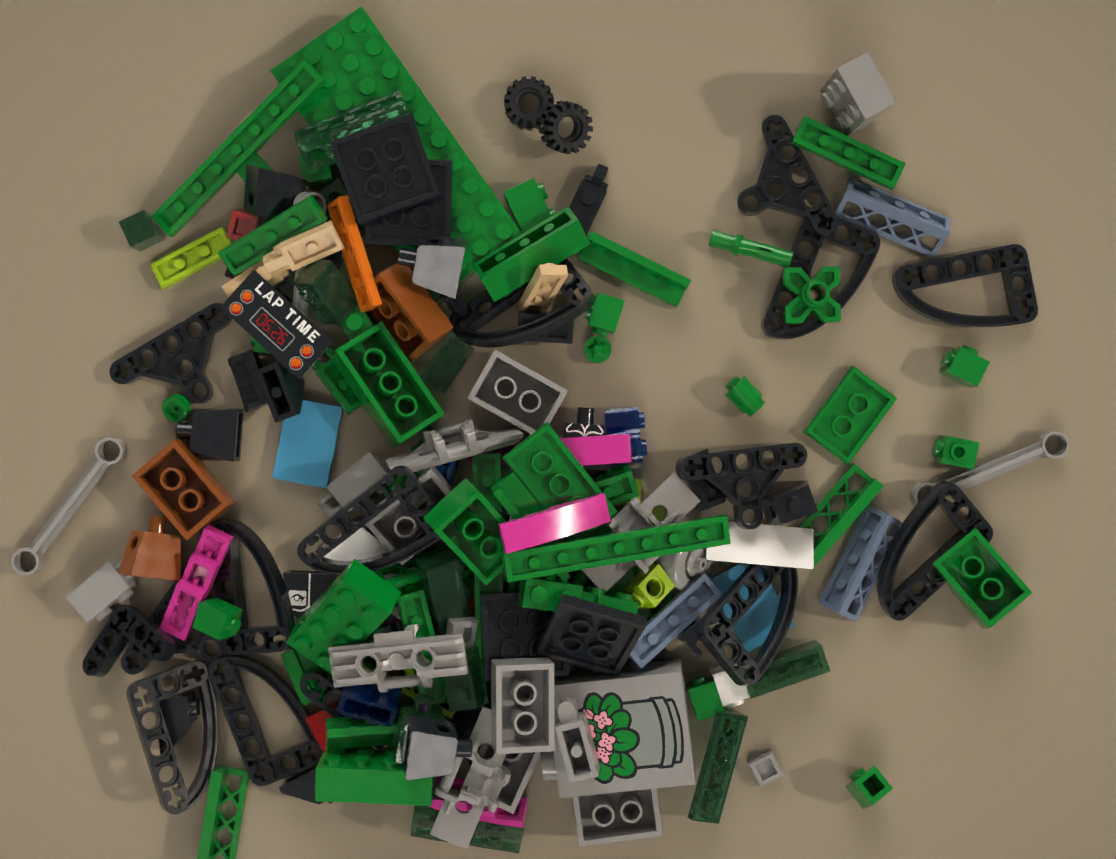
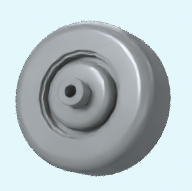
(685, 567)

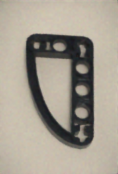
(806, 264)
(973, 269)
(525, 332)
(371, 510)
(904, 535)
(275, 585)
(722, 634)
(160, 731)
(253, 731)

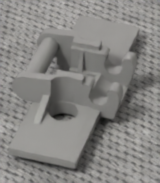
(472, 442)
(677, 501)
(397, 652)
(479, 788)

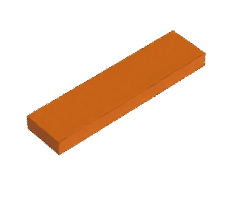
(354, 254)

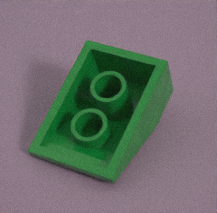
(470, 529)
(981, 579)

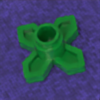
(800, 284)

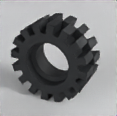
(523, 87)
(580, 129)

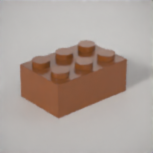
(409, 312)
(184, 488)

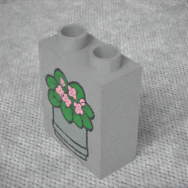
(636, 728)

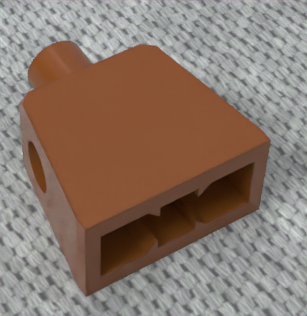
(153, 553)

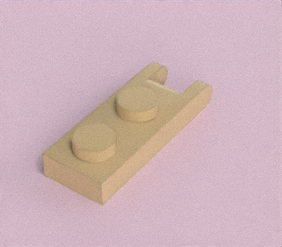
(543, 286)

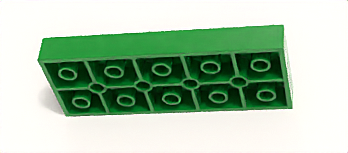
(365, 68)

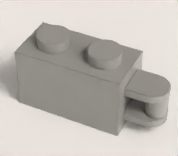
(353, 482)
(101, 592)
(576, 742)

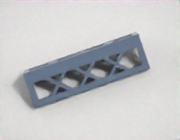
(899, 210)
(859, 561)
(673, 619)

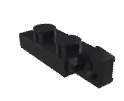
(590, 197)

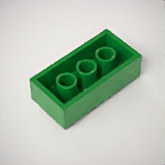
(387, 385)
(343, 614)
(368, 777)

